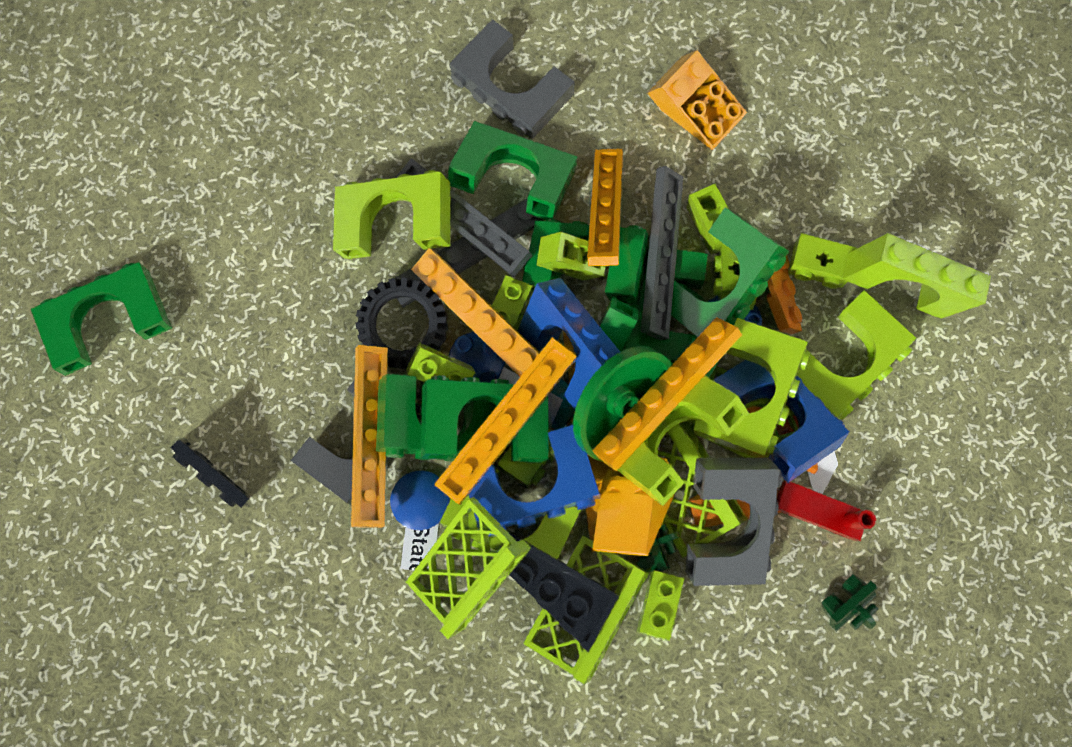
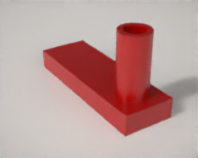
(824, 511)

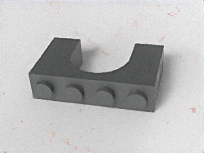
(525, 110)
(329, 469)
(745, 557)

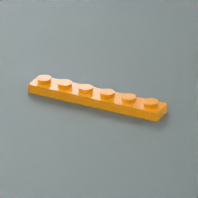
(605, 208)
(475, 312)
(666, 393)
(505, 421)
(368, 465)

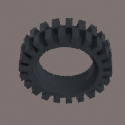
(394, 289)

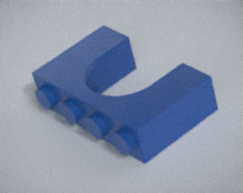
(557, 309)
(818, 430)
(573, 487)

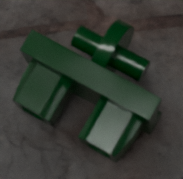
(656, 558)
(860, 595)

